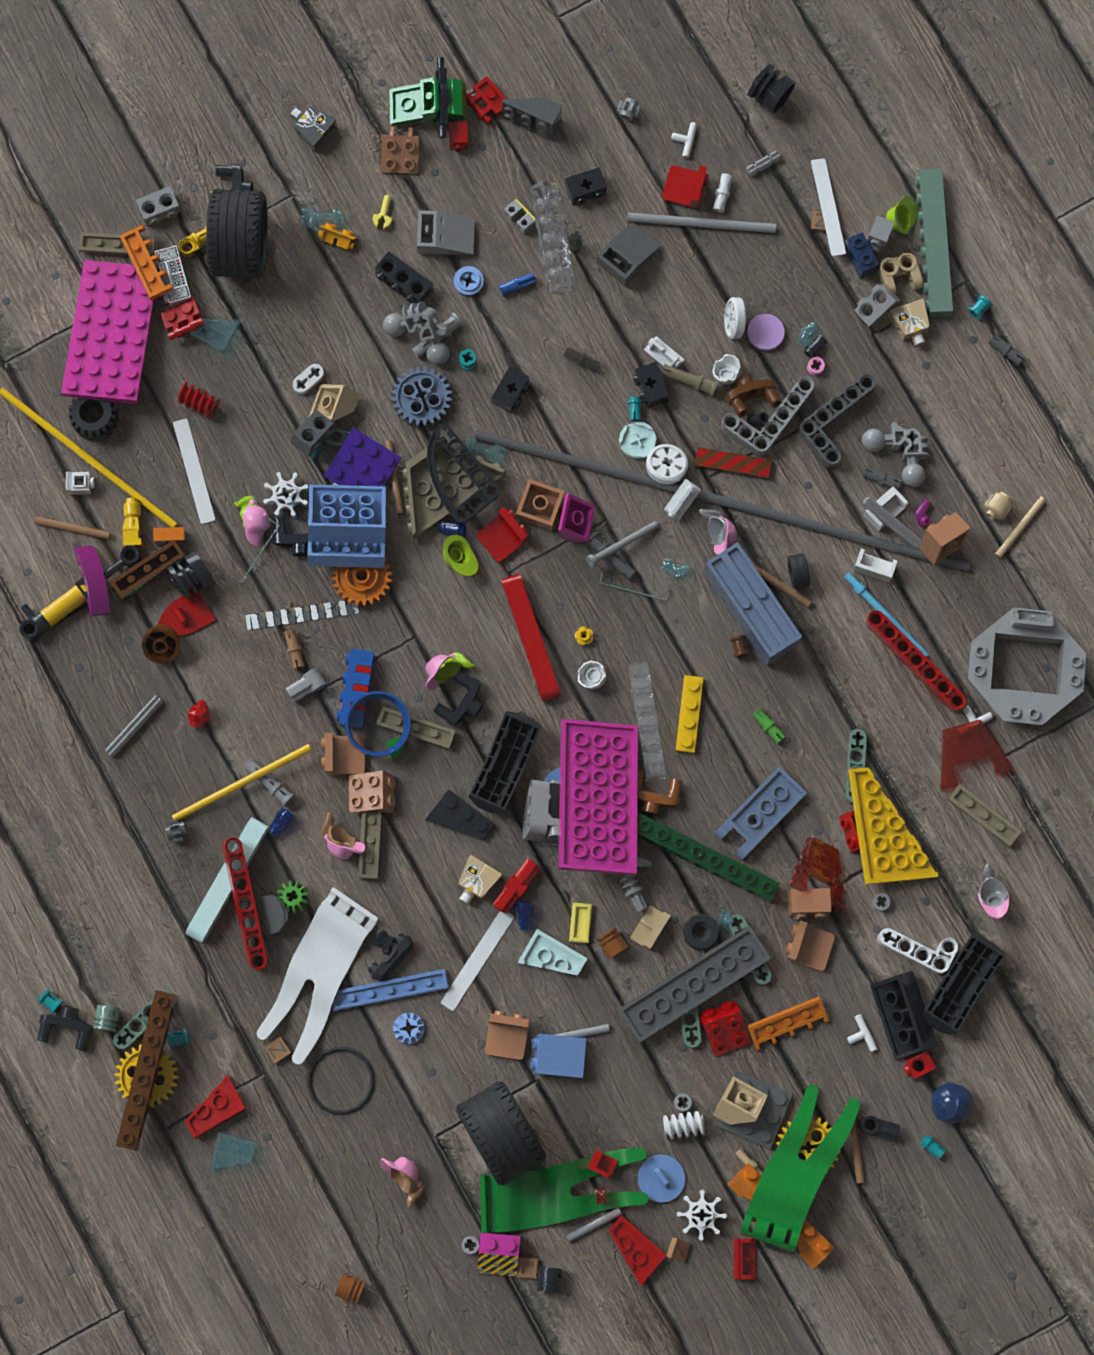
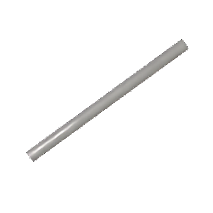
(701, 222)

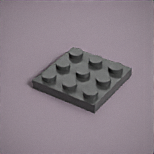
(770, 1117)

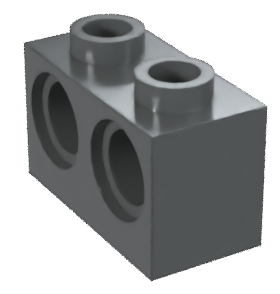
(309, 431)

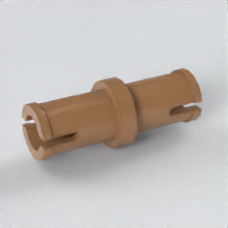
(294, 649)

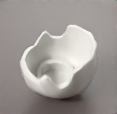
(727, 369)
(592, 675)

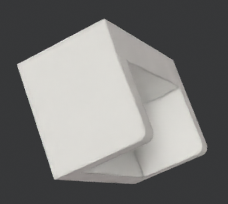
(890, 501)
(874, 566)

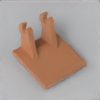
(400, 153)

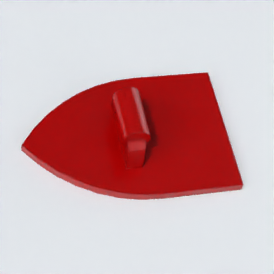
(187, 615)

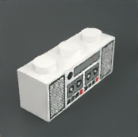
(171, 262)

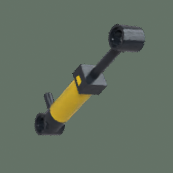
(70, 600)

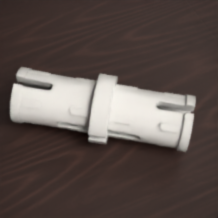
(722, 193)

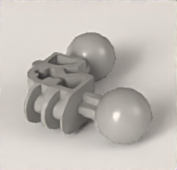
(395, 325)
(913, 474)

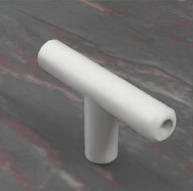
(688, 140)
(971, 717)
(863, 1034)

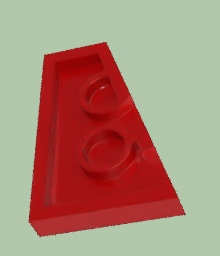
(218, 1108)

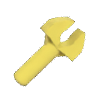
(383, 214)

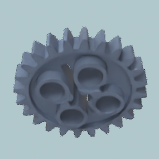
(437, 391)

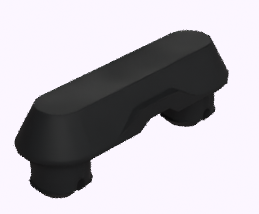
(403, 947)

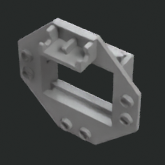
(1023, 705)

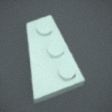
(551, 954)

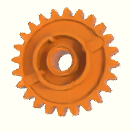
(365, 590)

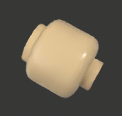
(998, 506)

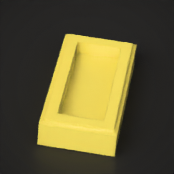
(580, 923)

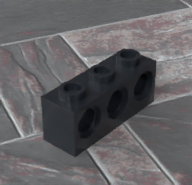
(400, 270)

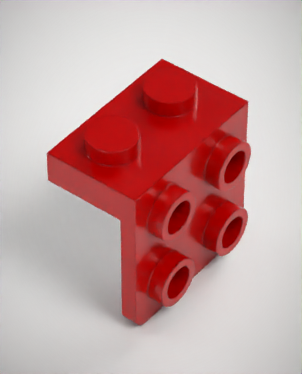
(685, 186)
(502, 535)
(724, 1028)

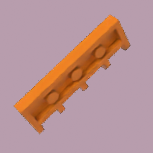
(144, 263)
(787, 1021)

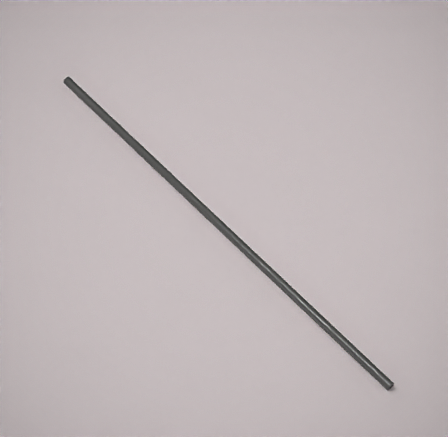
(717, 499)

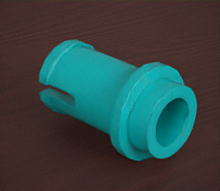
(635, 408)
(931, 1146)

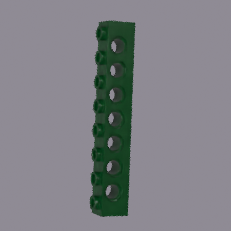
(706, 858)

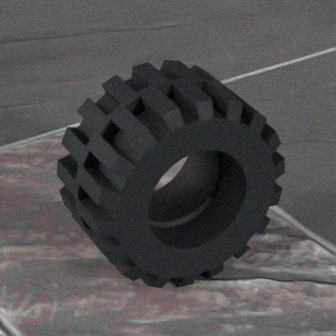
(97, 429)

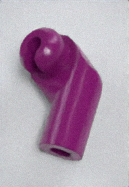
(921, 515)

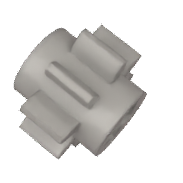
(628, 109)

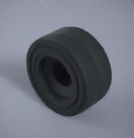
(798, 571)
(693, 940)

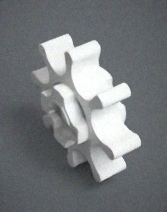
(279, 498)
(701, 1224)

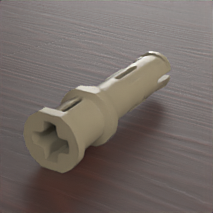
(697, 382)

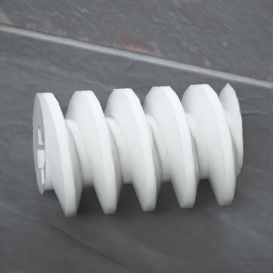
(682, 1124)

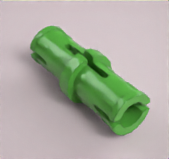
(768, 725)

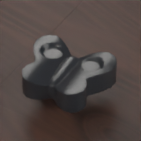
(384, 941)

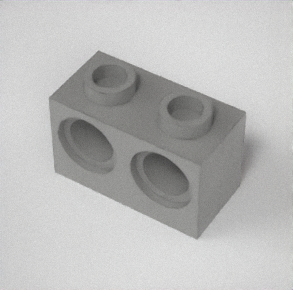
(156, 201)
(880, 234)
(879, 309)

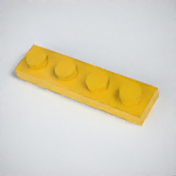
(689, 714)

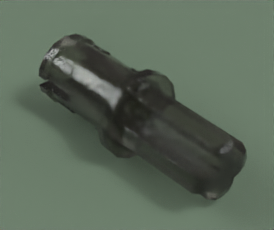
(575, 242)
(582, 359)

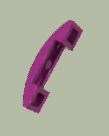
(94, 580)

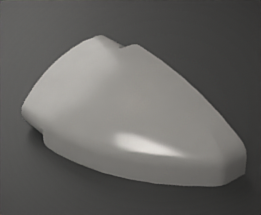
(542, 812)

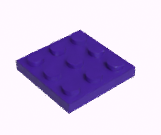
(362, 462)

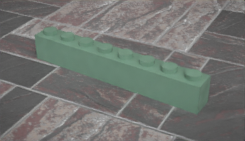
(935, 243)

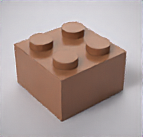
(540, 505)
(944, 537)
(809, 903)

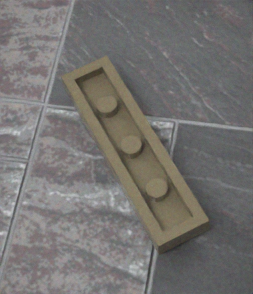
(107, 244)
(419, 728)
(984, 815)
(371, 839)

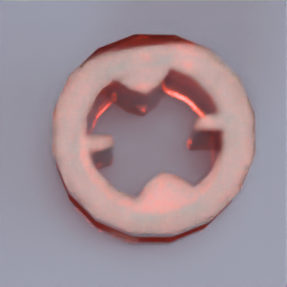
(600, 1195)

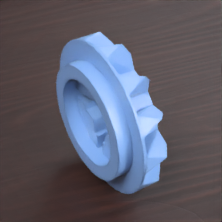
(463, 274)
(416, 1033)

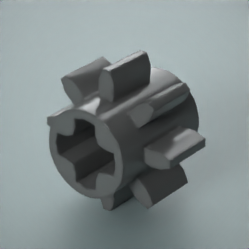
(176, 831)

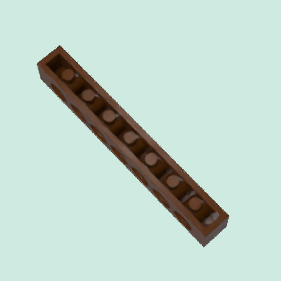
(146, 1070)

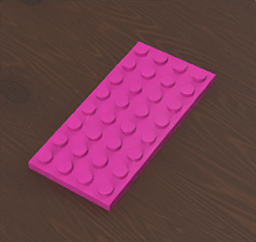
(108, 334)
(598, 797)

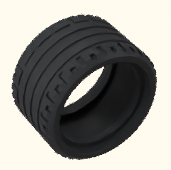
(237, 233)
(501, 1133)

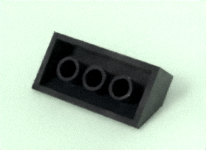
(902, 1016)

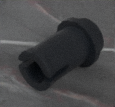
(812, 349)
(757, 419)

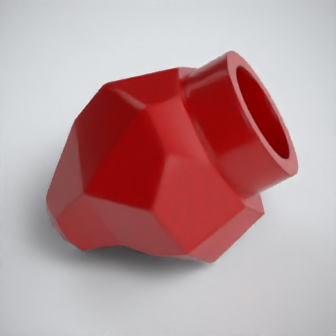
(199, 714)

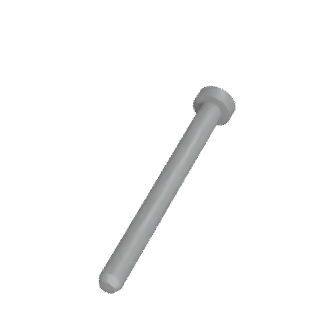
(593, 559)

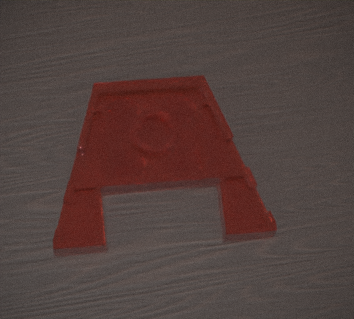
(966, 744)
(823, 864)

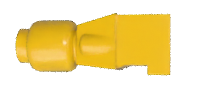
(131, 526)

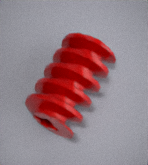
(197, 400)

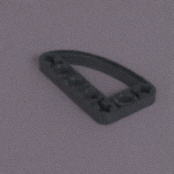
(469, 471)

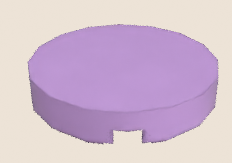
(765, 332)

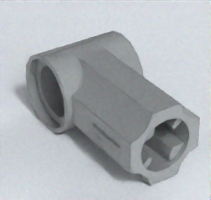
(309, 683)

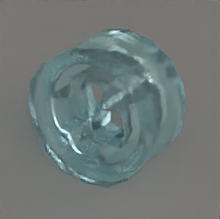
(723, 918)

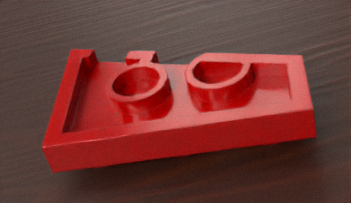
(636, 1249)

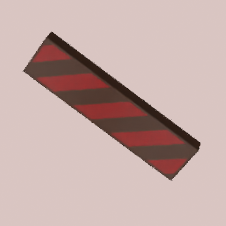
(733, 463)

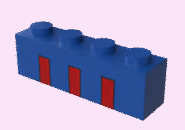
(357, 683)

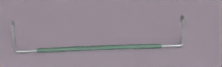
(260, 553)
(633, 591)

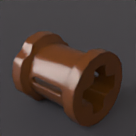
(740, 646)

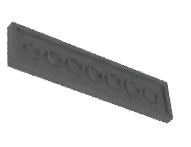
(694, 984)

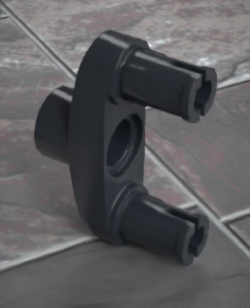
(236, 172)
(297, 542)
(468, 704)
(67, 1018)

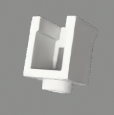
(73, 489)

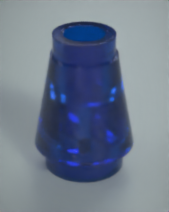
(452, 528)
(280, 822)
(524, 915)

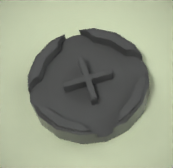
(271, 914)

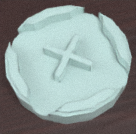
(637, 440)

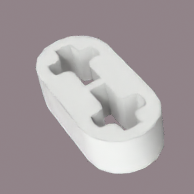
(311, 382)

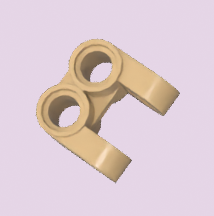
(899, 270)

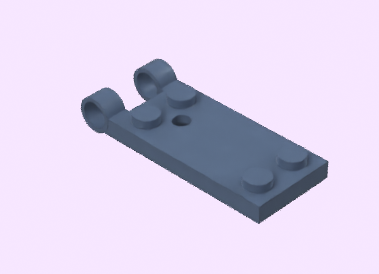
(767, 805)

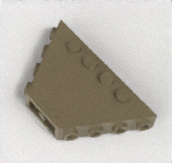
(424, 502)

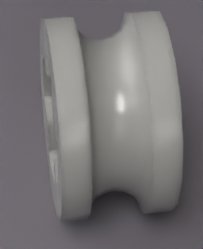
(875, 900)
(688, 1103)
(466, 1250)

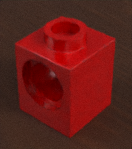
(458, 136)
(926, 1061)

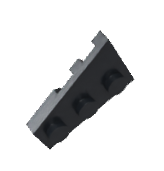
(459, 816)

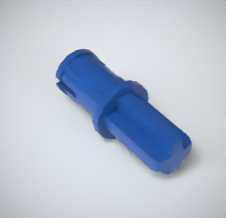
(517, 284)

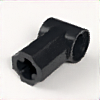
(880, 1128)

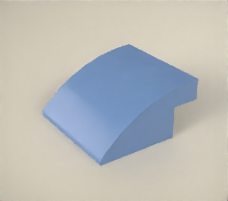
(346, 526)

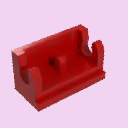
(744, 1259)

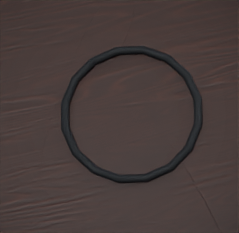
(368, 1093)

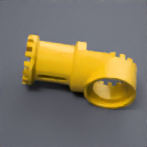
(195, 240)

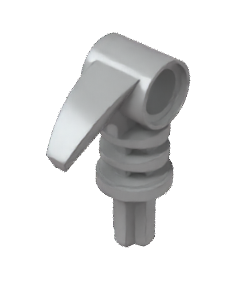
(633, 890)

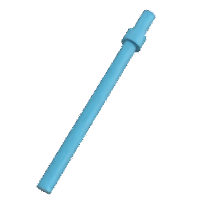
(860, 589)

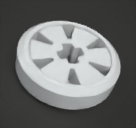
(735, 318)
(673, 456)

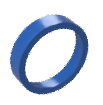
(398, 703)

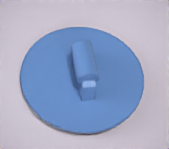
(661, 1178)

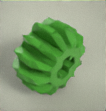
(289, 891)

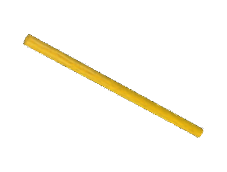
(242, 782)

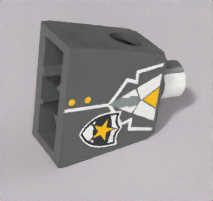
(313, 126)

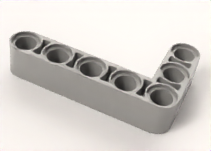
(774, 422)

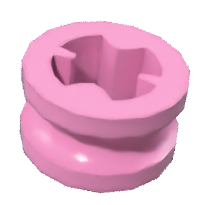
(812, 371)

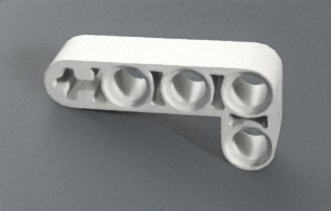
(914, 947)

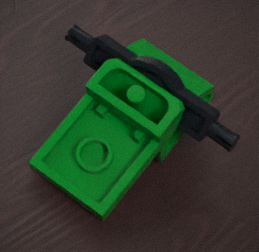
(432, 99)

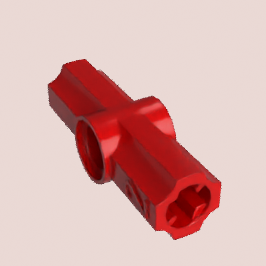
(516, 886)

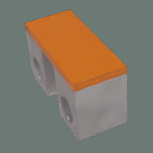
(162, 535)

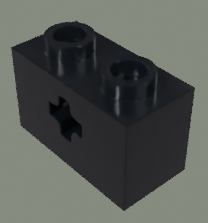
(592, 179)
(651, 374)
(511, 379)

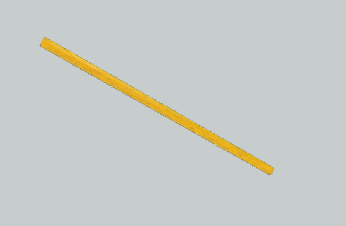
(88, 458)

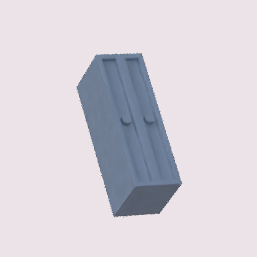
(752, 604)

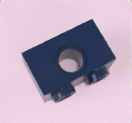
(861, 255)

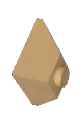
(335, 401)
(740, 1103)

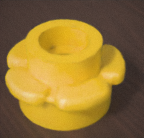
(581, 640)

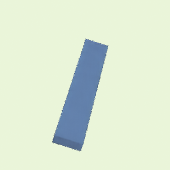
(390, 990)

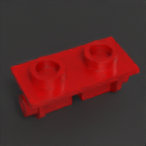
(848, 824)

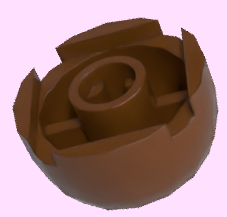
(160, 644)

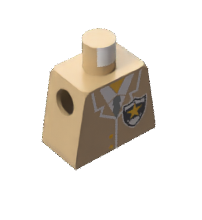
(910, 321)
(477, 879)

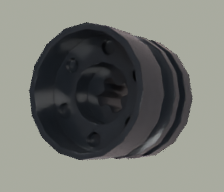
(768, 86)
(191, 576)

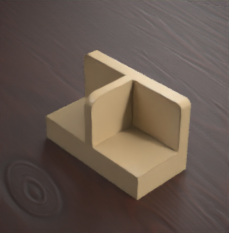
(650, 927)

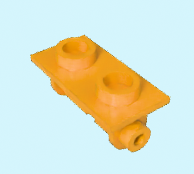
(344, 237)

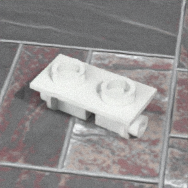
(663, 353)
(682, 499)

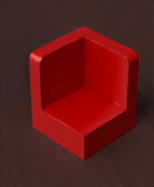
(602, 1164)

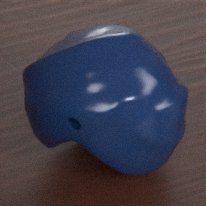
(952, 1103)

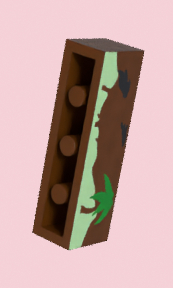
(147, 571)

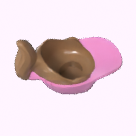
(339, 841)
(406, 1175)

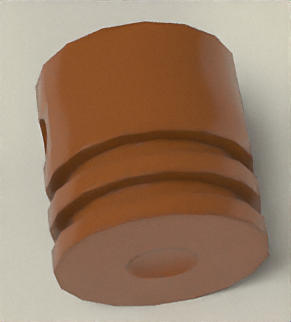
(612, 943)
(350, 1288)

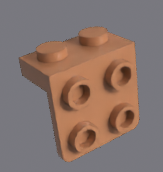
(341, 756)
(371, 792)
(809, 946)
(507, 1035)

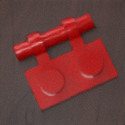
(490, 95)
(180, 315)

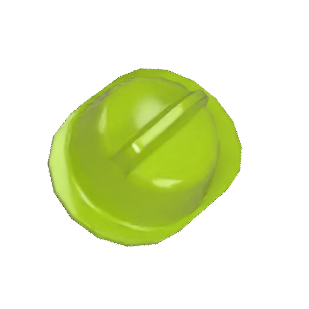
(903, 215)
(460, 556)

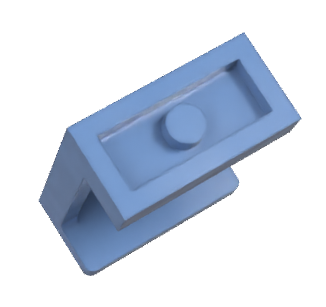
(558, 1055)

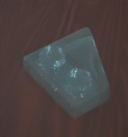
(216, 333)
(232, 1151)

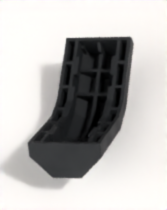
(505, 762)
(963, 984)

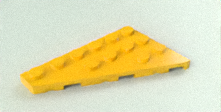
(884, 841)

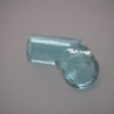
(805, 332)
(675, 570)

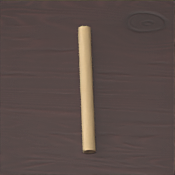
(1020, 527)

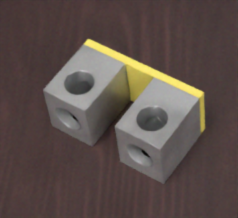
(527, 219)

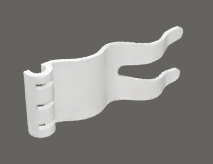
(324, 959)

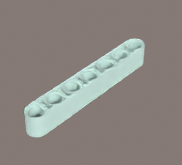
(221, 890)

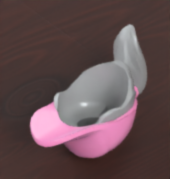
(720, 530)
(993, 895)

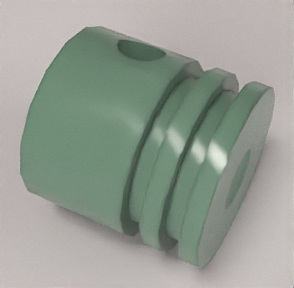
(106, 1018)

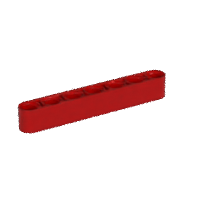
(531, 637)
(917, 670)
(251, 910)

